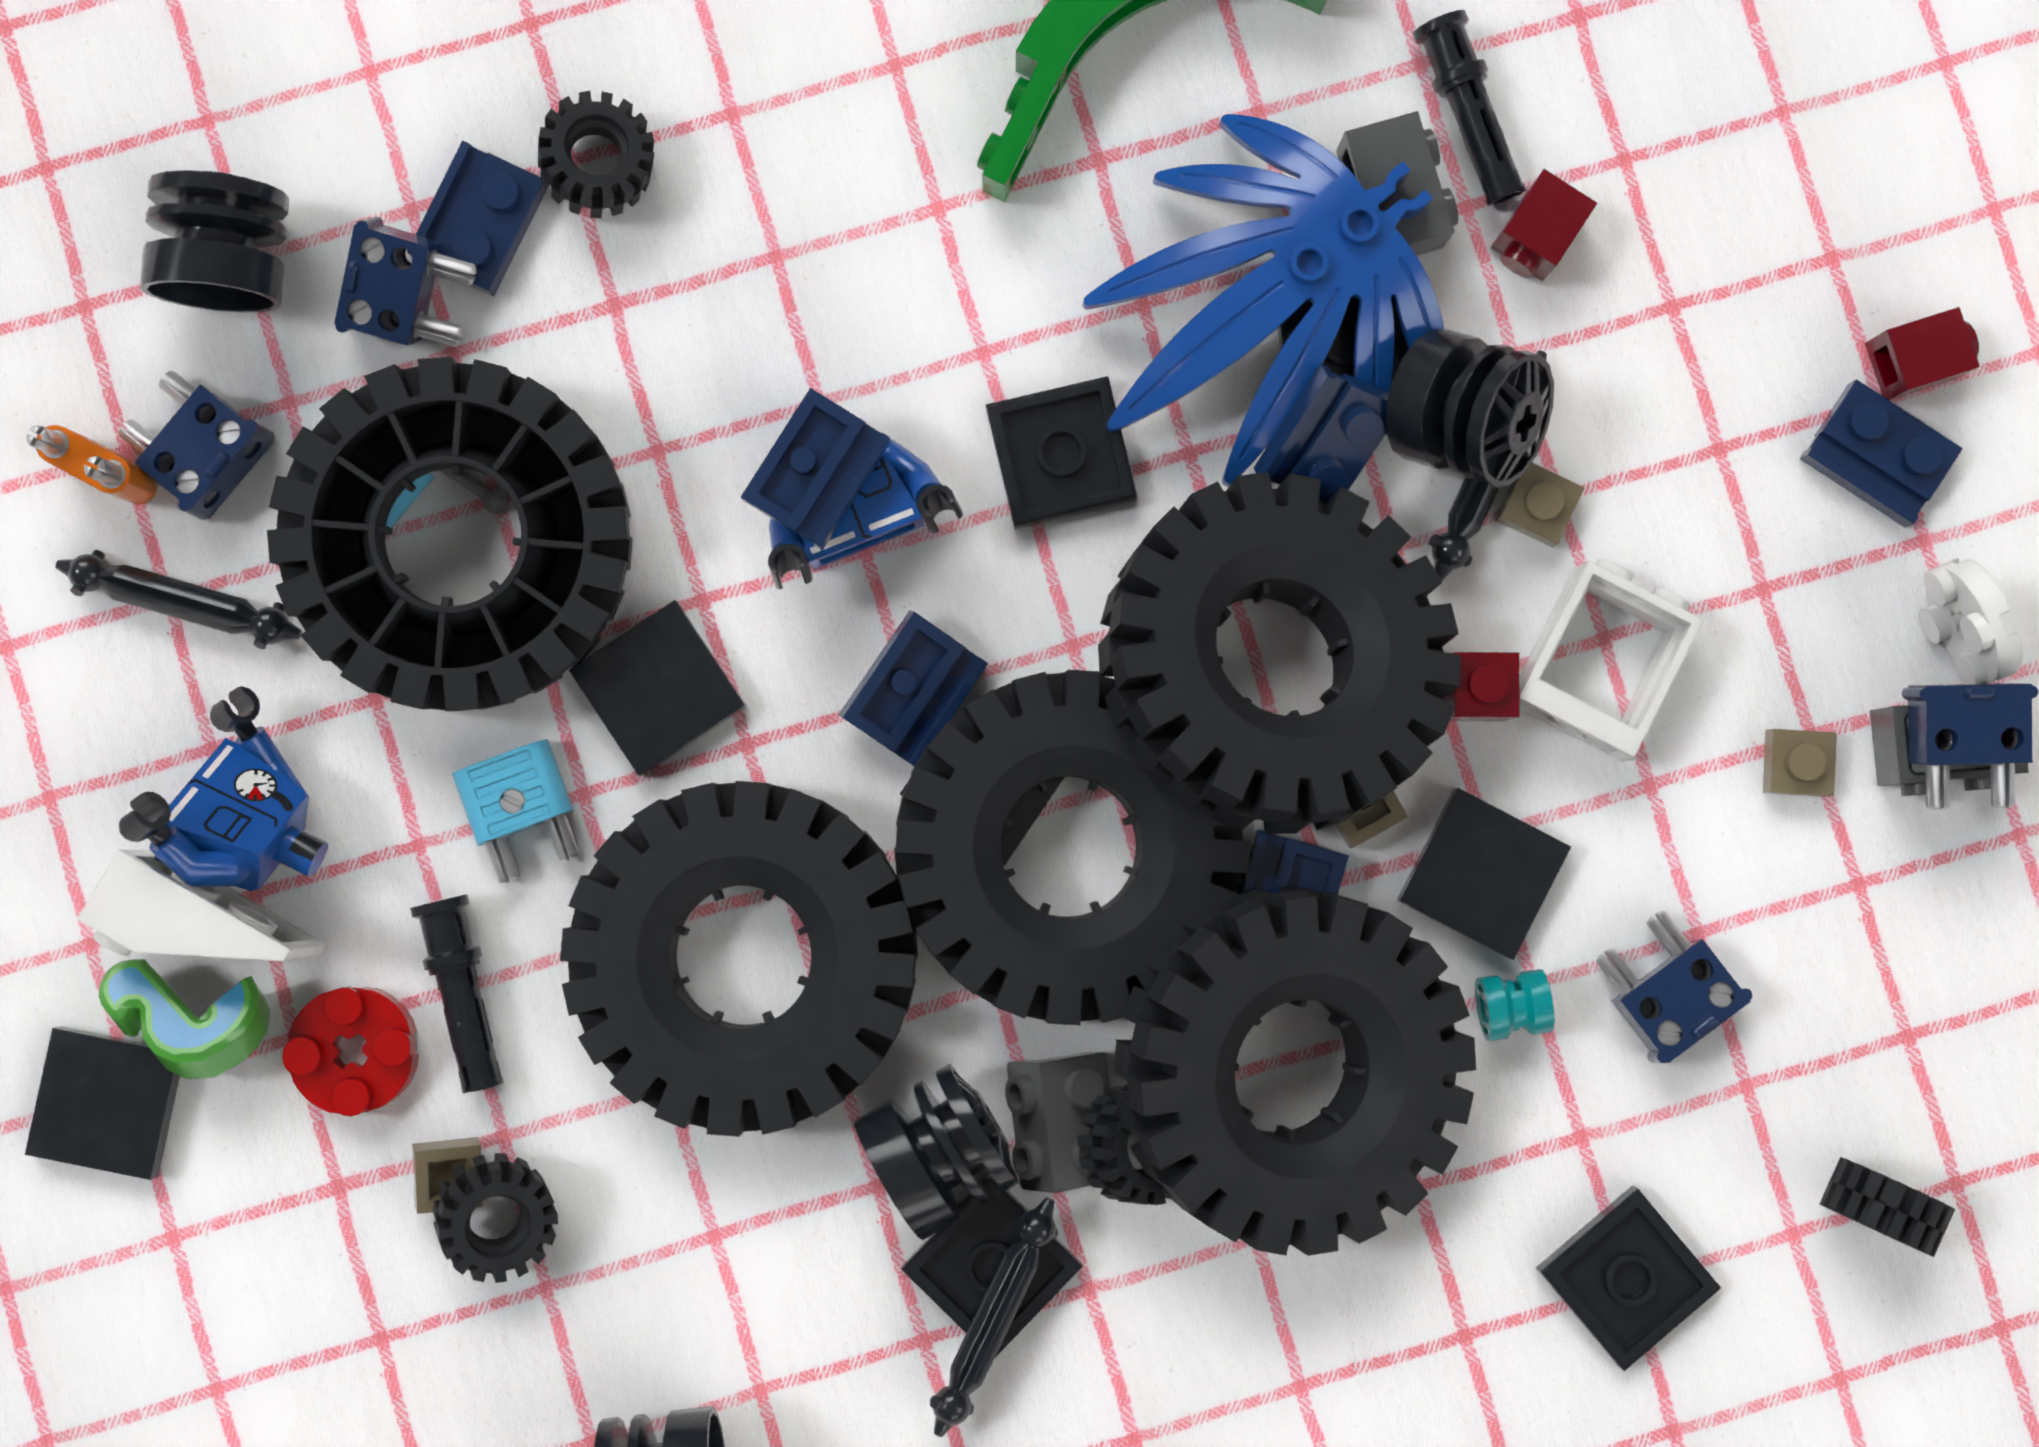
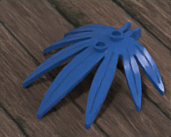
(1323, 253)

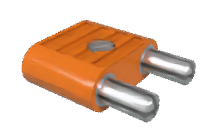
(93, 463)

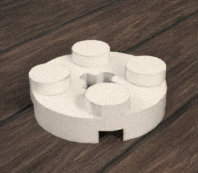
(1966, 618)

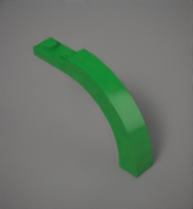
(1048, 56)

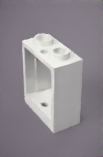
(1660, 609)

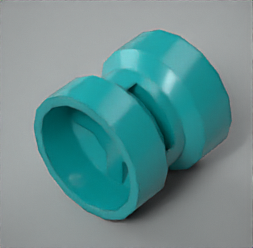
(1514, 1005)

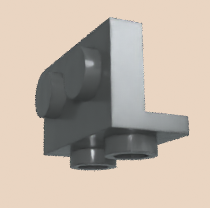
(1047, 1112)

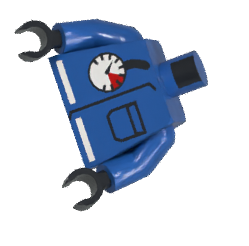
(889, 505)
(234, 814)

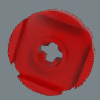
(314, 1051)

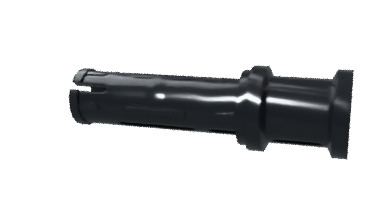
(1461, 82)
(453, 963)

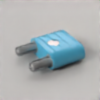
(513, 796)

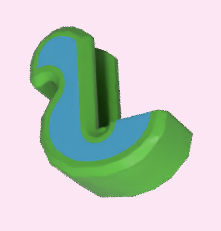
(182, 1042)

